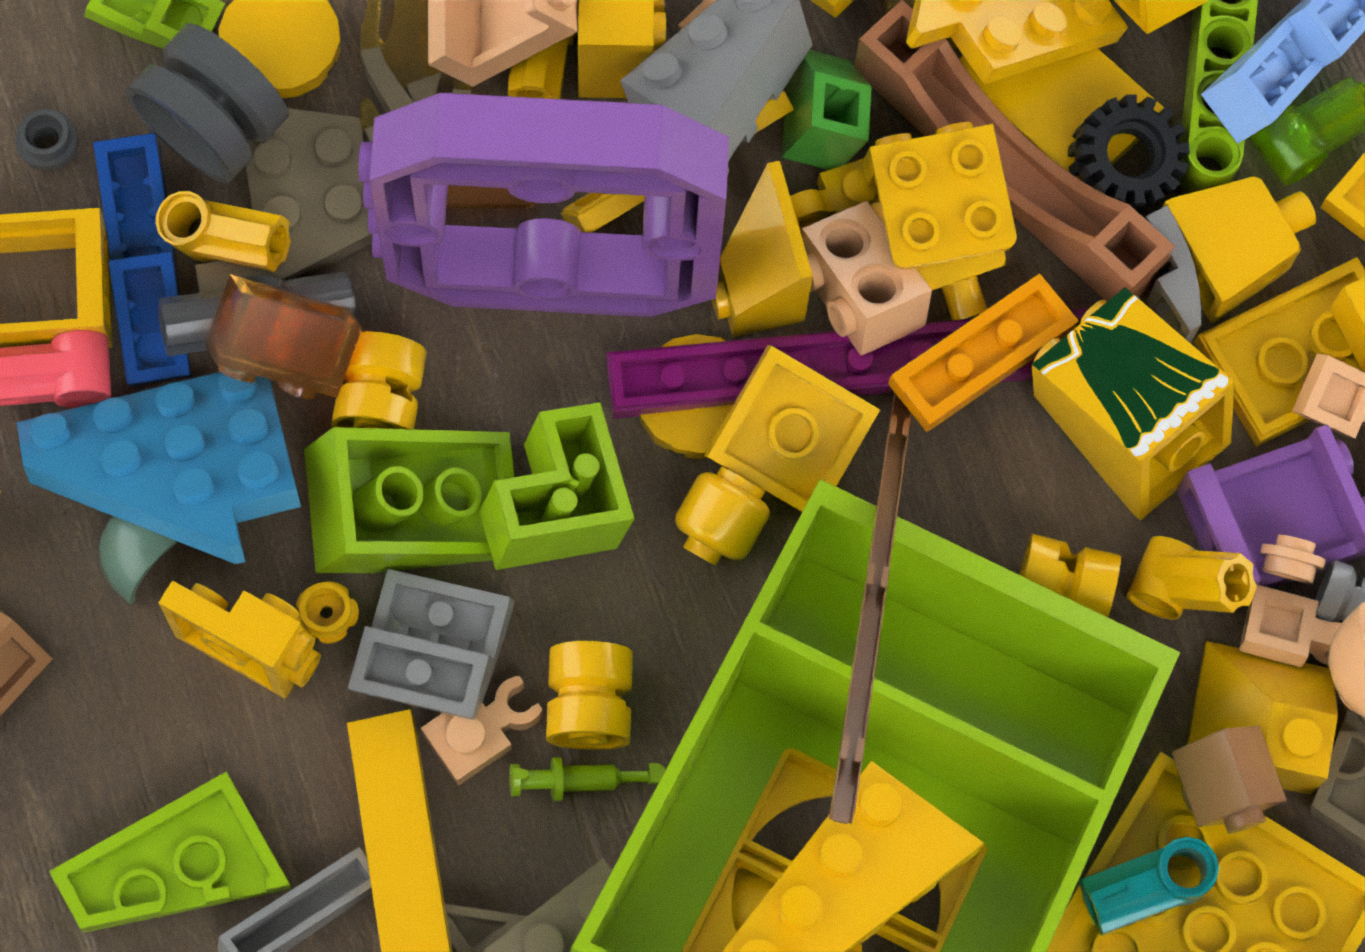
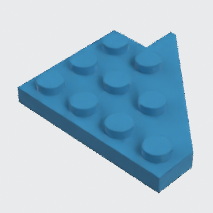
(170, 459)

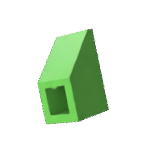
(828, 113)

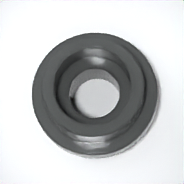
(43, 124)

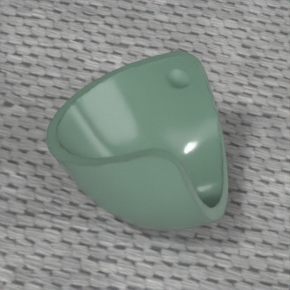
(128, 554)

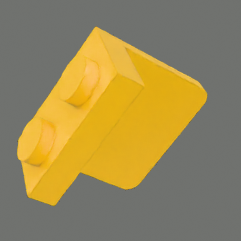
(941, 195)

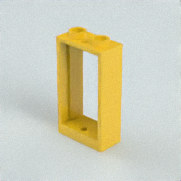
(63, 230)

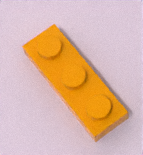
(982, 352)

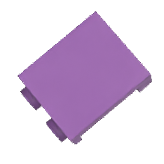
(1288, 492)

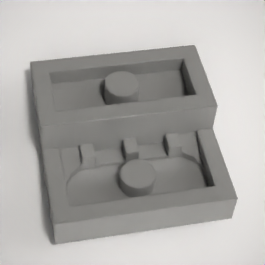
(431, 644)

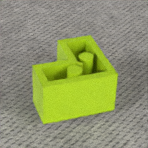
(570, 500)

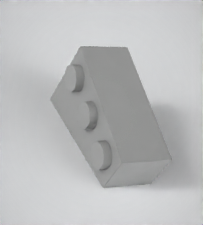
(725, 65)

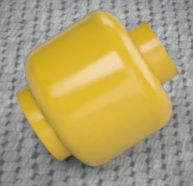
(722, 516)

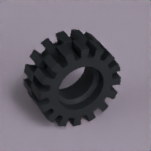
(1151, 129)

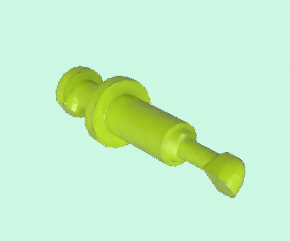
(578, 778)

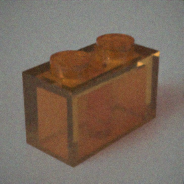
(282, 338)

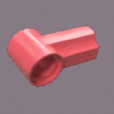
(66, 371)

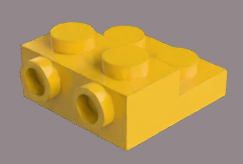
(253, 639)

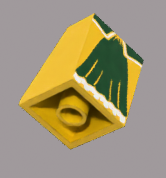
(1135, 399)

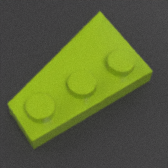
(172, 862)

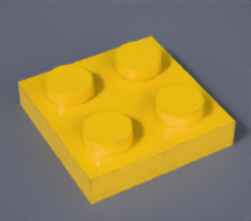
(791, 429)

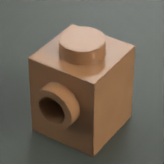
(1229, 778)

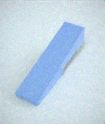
(1283, 64)

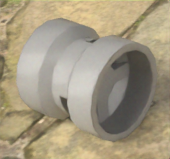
(1339, 592)

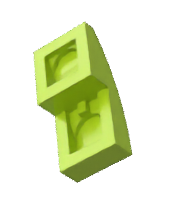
(154, 20)

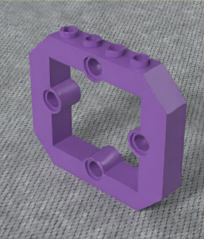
(545, 155)

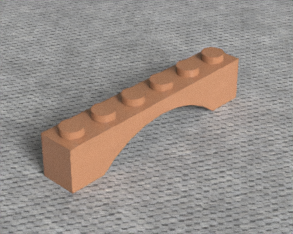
(1083, 227)

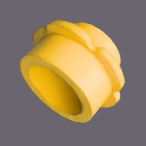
(332, 596)

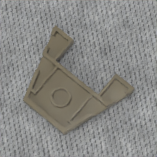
(312, 180)

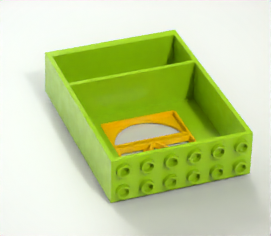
(982, 703)

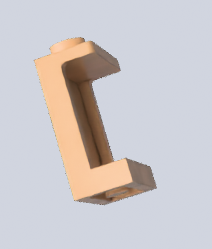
(488, 36)

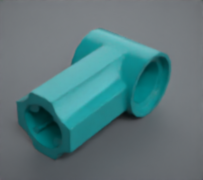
(1144, 886)

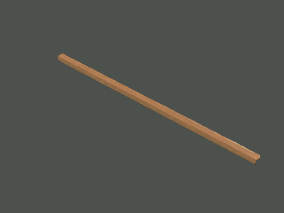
(870, 620)

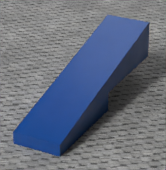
(141, 261)

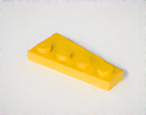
(858, 873)

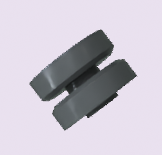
(207, 102)

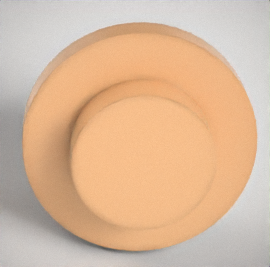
(1292, 559)

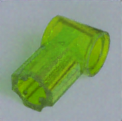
(1307, 134)

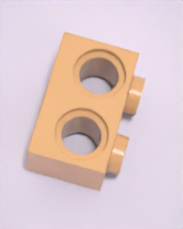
(859, 283)

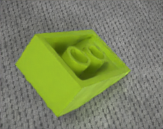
(401, 497)

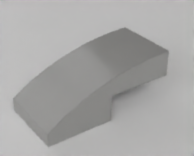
(1176, 291)

